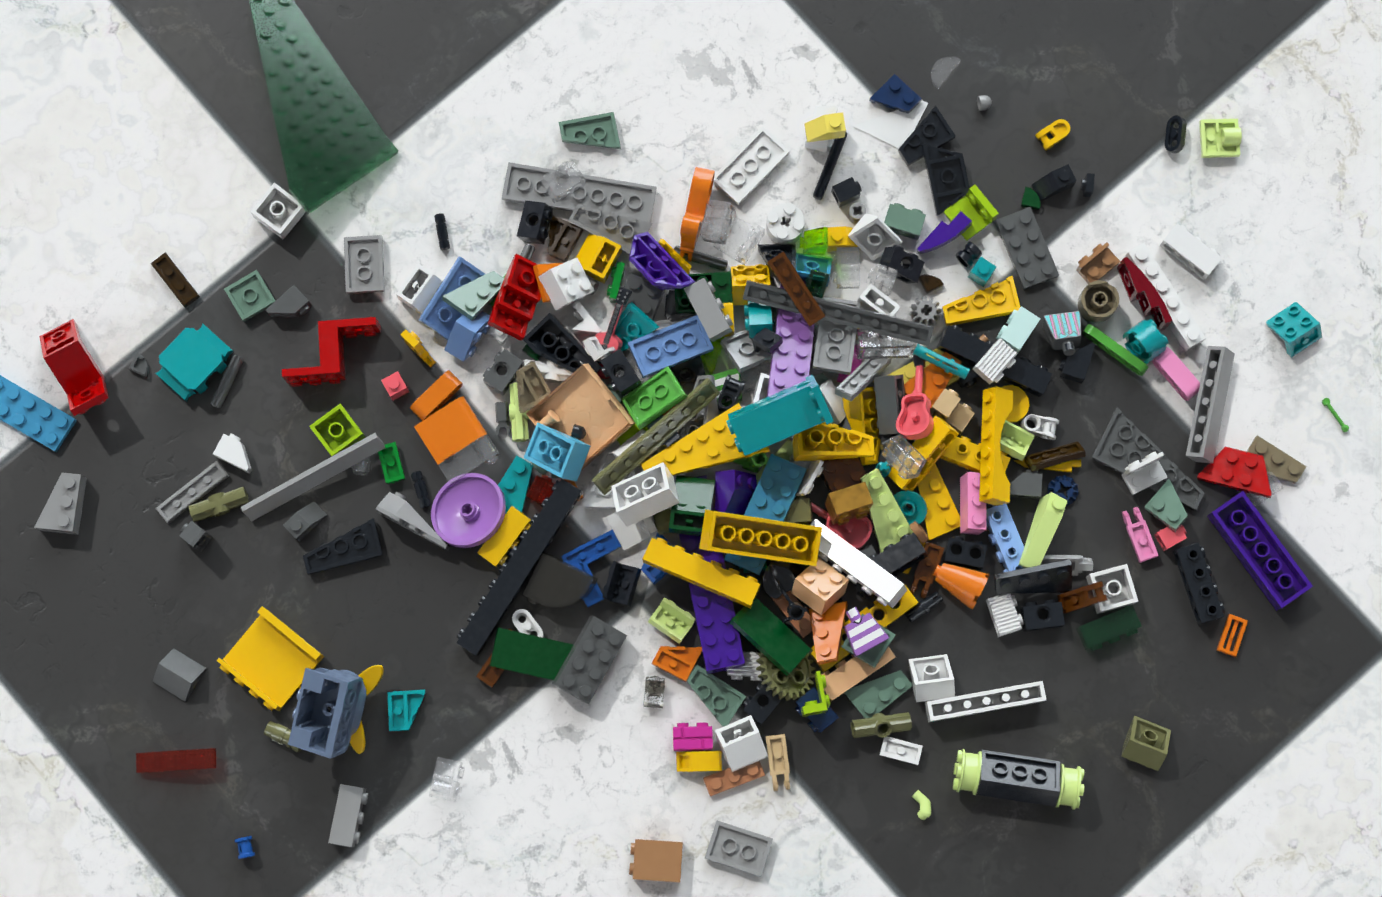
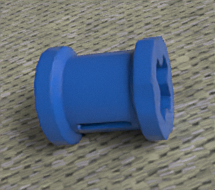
(244, 847)

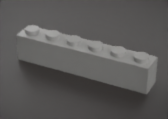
(1210, 404)

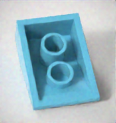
(557, 452)

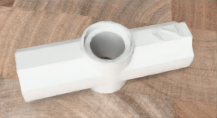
(551, 372)

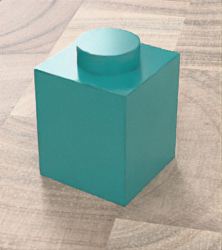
(982, 271)

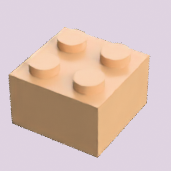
(820, 586)

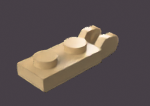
(778, 759)

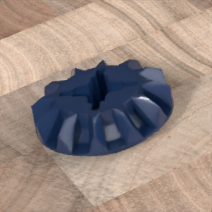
(1071, 494)

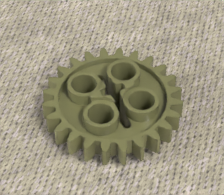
(787, 685)

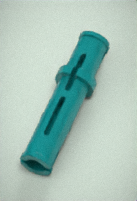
(961, 372)

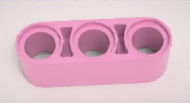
(1177, 374)

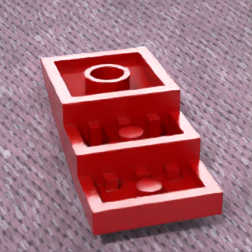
(516, 299)

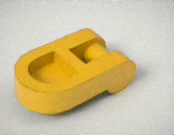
(1059, 131)

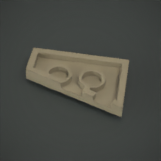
(1277, 461)

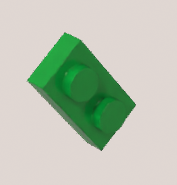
(617, 273)
(391, 463)

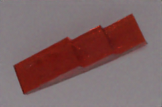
(176, 760)

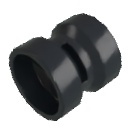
(969, 254)

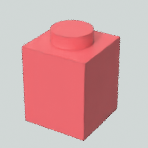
(395, 386)
(1168, 538)

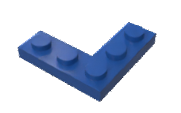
(588, 553)

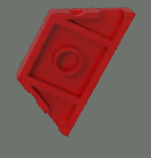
(1238, 471)

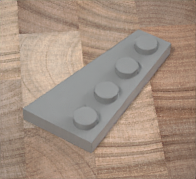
(609, 225)

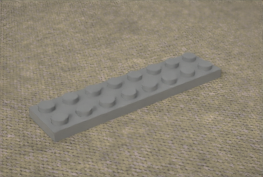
(609, 195)

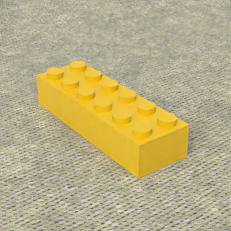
(760, 538)

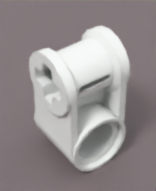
(1044, 426)

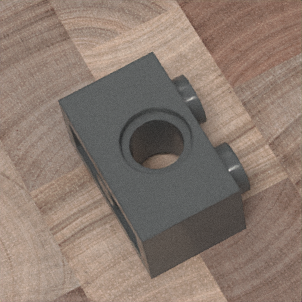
(501, 382)

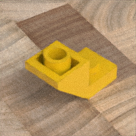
(699, 761)

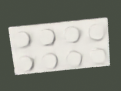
(750, 165)

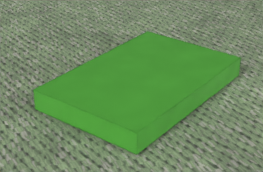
(654, 397)

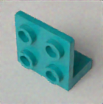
(1296, 328)

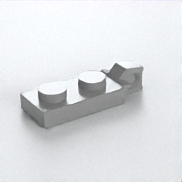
(1078, 562)

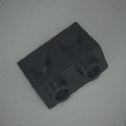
(621, 583)

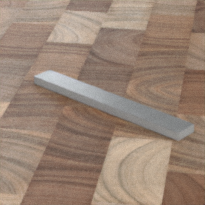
(313, 477)

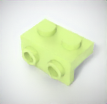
(1015, 440)
(672, 620)

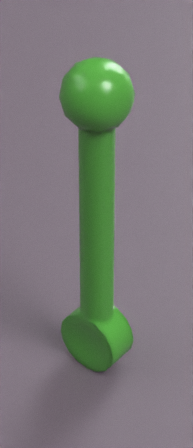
(1326, 402)

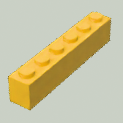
(701, 572)

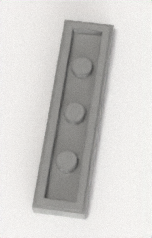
(861, 378)
(192, 492)

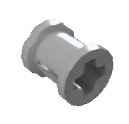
(855, 208)

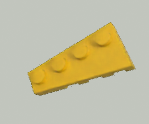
(983, 304)
(941, 511)

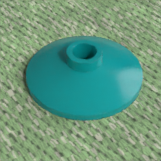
(919, 507)

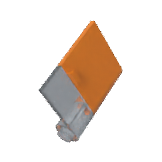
(457, 440)

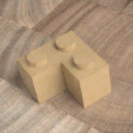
(949, 409)

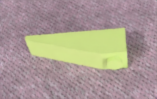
(1044, 525)

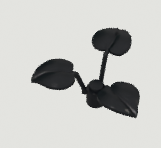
(778, 581)

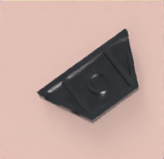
(946, 176)

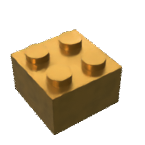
(849, 503)

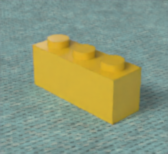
(506, 537)

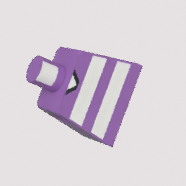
(863, 632)

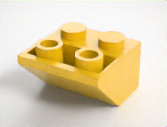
(599, 256)
(739, 278)

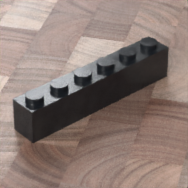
(971, 349)

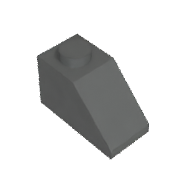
(290, 304)
(1027, 485)
(305, 521)
(195, 536)

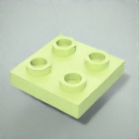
(1220, 138)

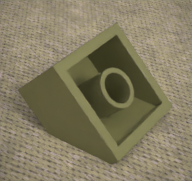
(1146, 743)

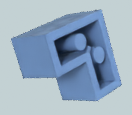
(466, 335)

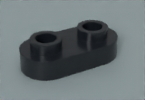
(1175, 136)

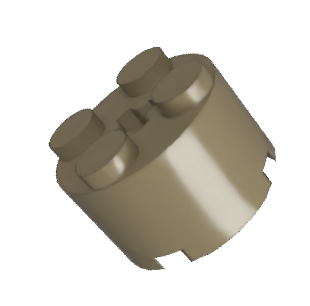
(1104, 293)

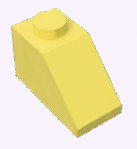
(825, 127)

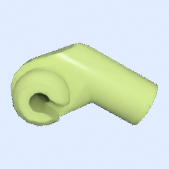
(925, 805)

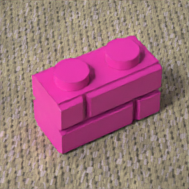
(692, 738)

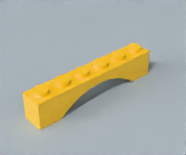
(993, 479)

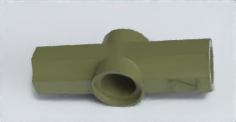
(218, 504)
(891, 724)

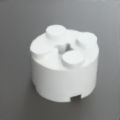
(789, 214)

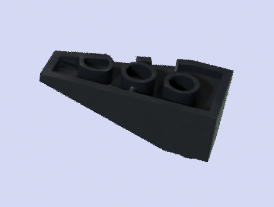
(558, 345)

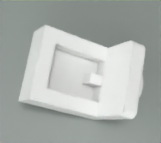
(594, 349)

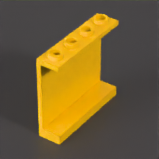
(270, 660)

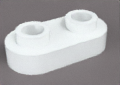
(529, 625)

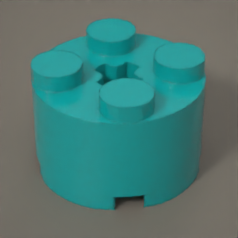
(1145, 341)

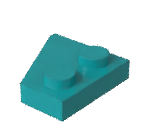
(403, 708)

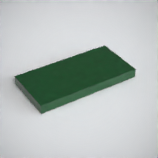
(770, 636)
(528, 654)

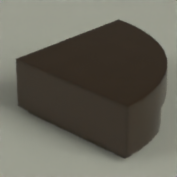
(930, 282)

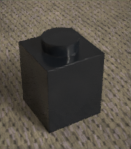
(846, 192)

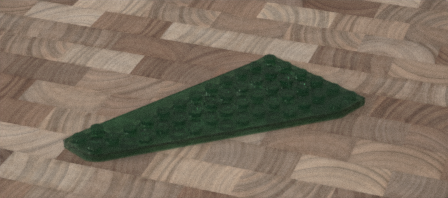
(318, 116)

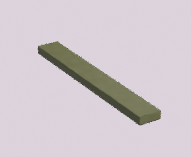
(656, 436)

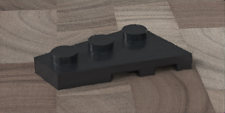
(931, 131)
(770, 251)

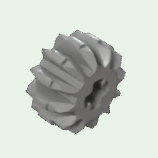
(924, 304)

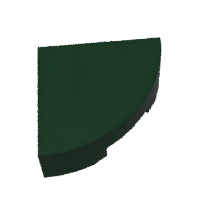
(1030, 199)

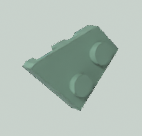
(1167, 507)

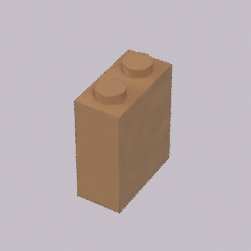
(656, 860)

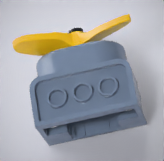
(332, 710)

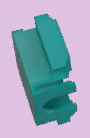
(192, 360)

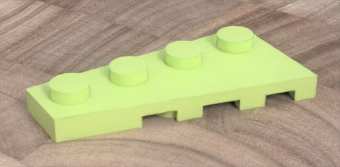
(885, 512)

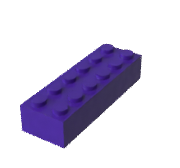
(1259, 551)

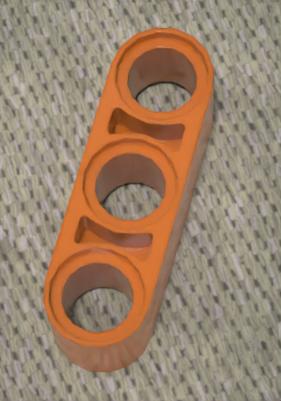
(436, 395)

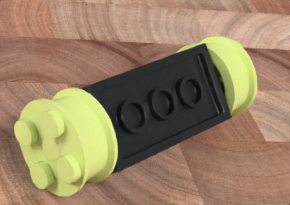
(1018, 778)

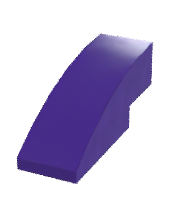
(945, 233)

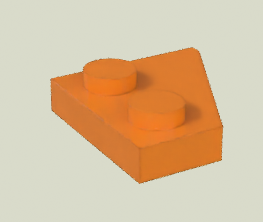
(677, 660)

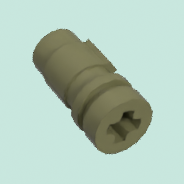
(279, 734)

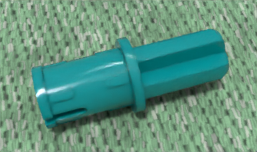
(884, 468)

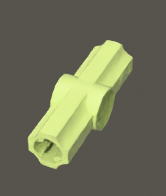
(519, 420)

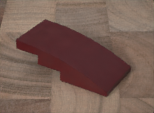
(1141, 289)

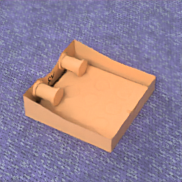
(588, 403)

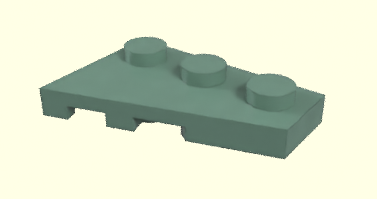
(591, 130)
(717, 695)

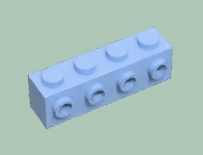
(1005, 537)

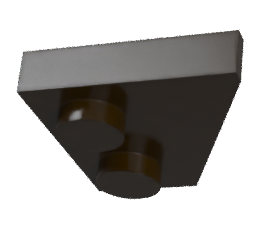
(562, 238)

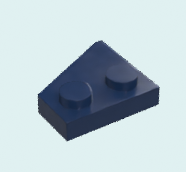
(896, 95)

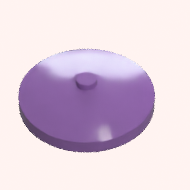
(468, 510)

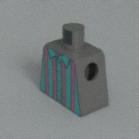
(1063, 331)

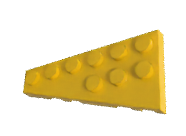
(702, 448)

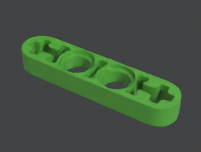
(1115, 350)

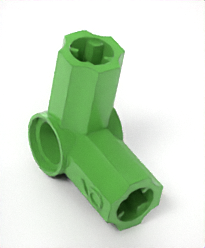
(752, 463)

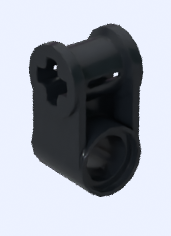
(732, 391)

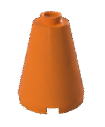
(961, 582)

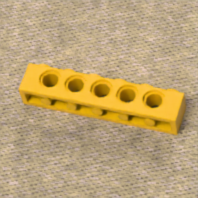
(890, 615)

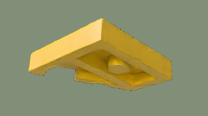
(414, 343)

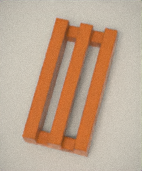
(1226, 650)

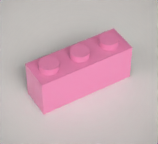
(971, 509)

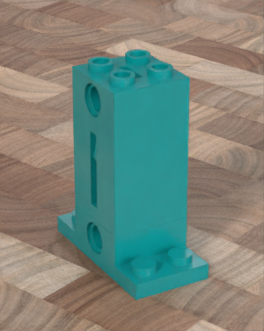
(779, 416)

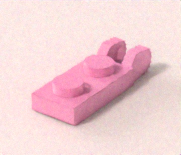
(1140, 536)

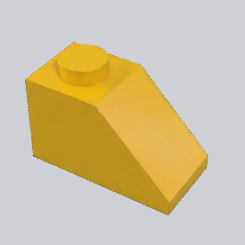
(839, 238)

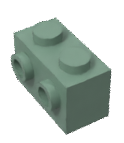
(905, 221)

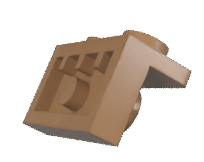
(1098, 264)

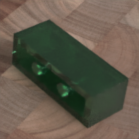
(1109, 628)

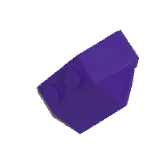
(657, 264)

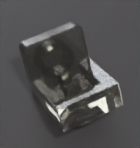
(654, 692)

